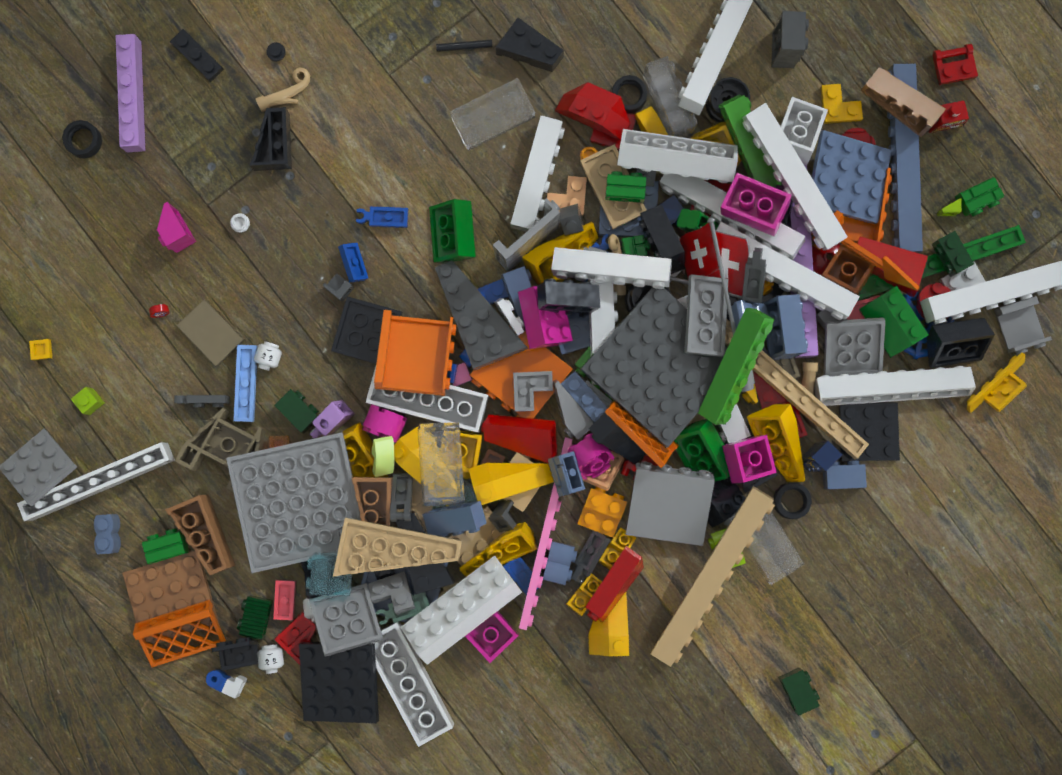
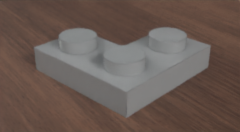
(526, 384)
(393, 587)

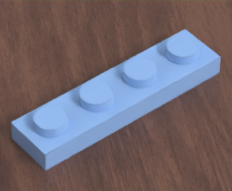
(245, 384)

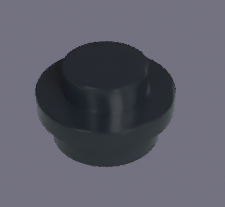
(276, 51)

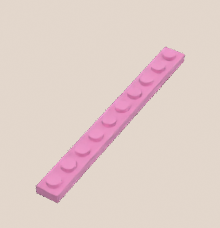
(545, 543)

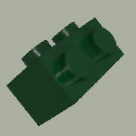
(952, 253)

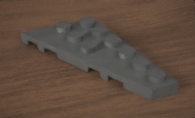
(480, 326)

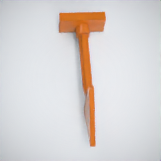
(891, 270)

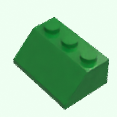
(452, 231)
(901, 322)
(702, 449)

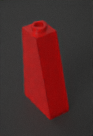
(908, 261)
(523, 435)
(615, 585)

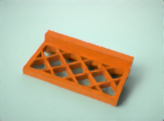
(640, 435)
(171, 621)

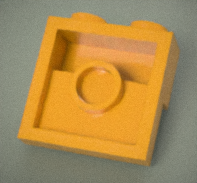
(602, 511)

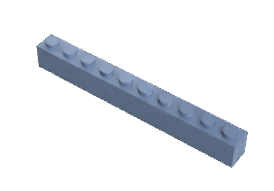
(905, 174)

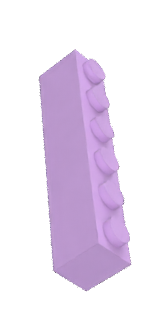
(130, 93)

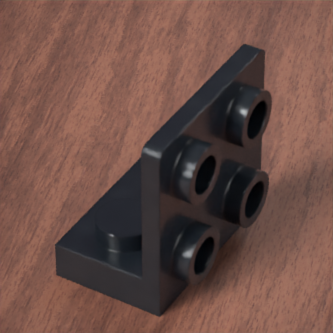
(724, 502)

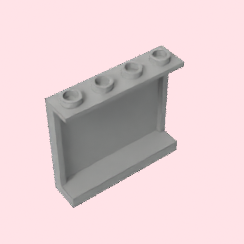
(531, 239)
(670, 503)

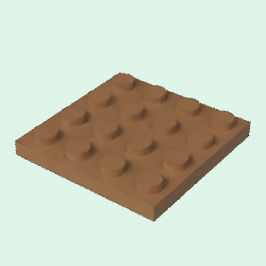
(167, 588)

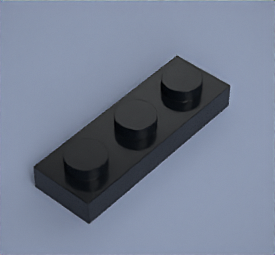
(196, 55)

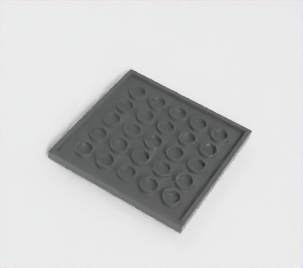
(648, 369)

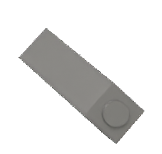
(572, 415)

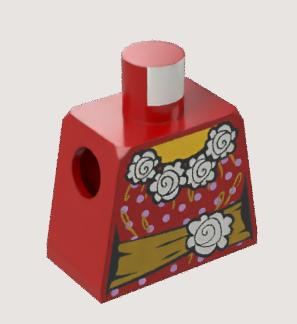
(954, 116)

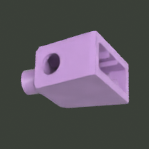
(331, 419)

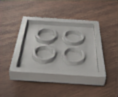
(854, 346)
(37, 467)
(345, 620)

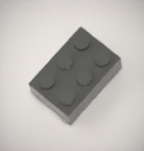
(789, 39)

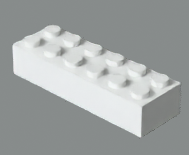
(678, 156)
(456, 406)
(460, 610)
(410, 686)

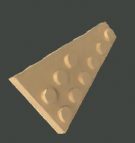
(381, 547)

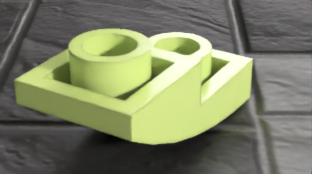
(383, 456)

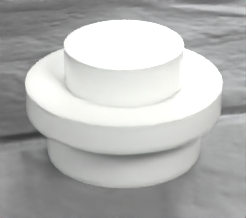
(240, 223)

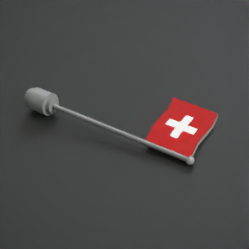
(734, 258)
(703, 259)

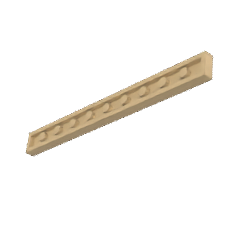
(805, 402)

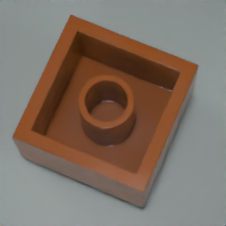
(848, 270)

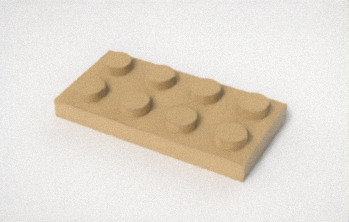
(596, 169)

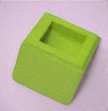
(951, 210)

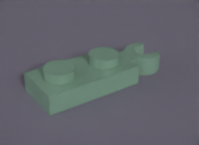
(420, 602)

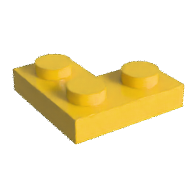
(837, 110)

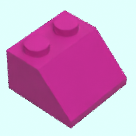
(173, 229)

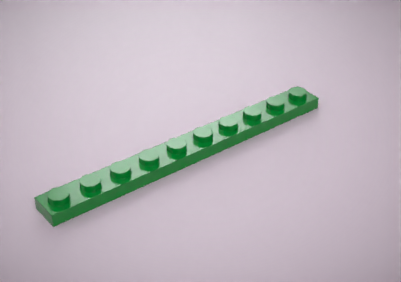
(976, 249)

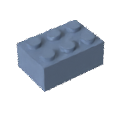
(787, 334)

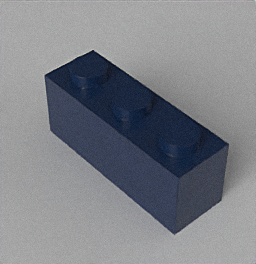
(820, 457)

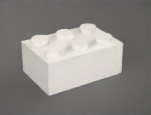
(802, 126)

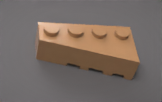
(903, 101)
(374, 498)
(203, 532)

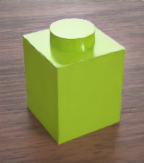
(87, 401)

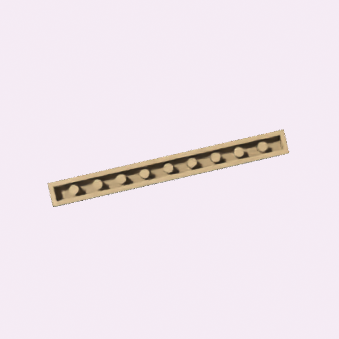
(712, 575)

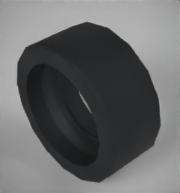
(633, 80)
(75, 126)
(806, 499)

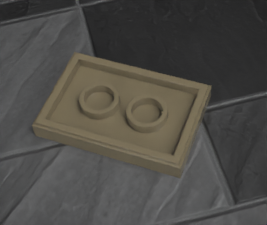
(210, 333)

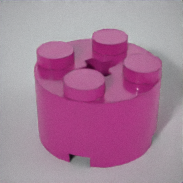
(384, 423)
(591, 457)

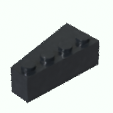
(425, 576)

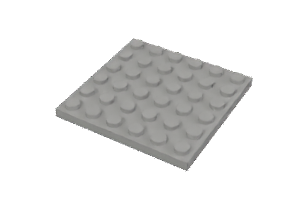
(293, 500)

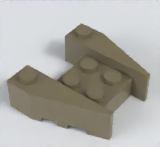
(219, 441)

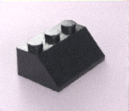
(958, 342)

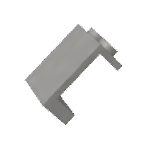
(1021, 326)

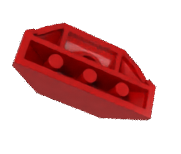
(596, 109)

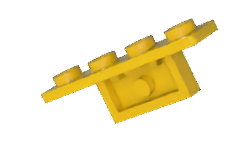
(1002, 388)

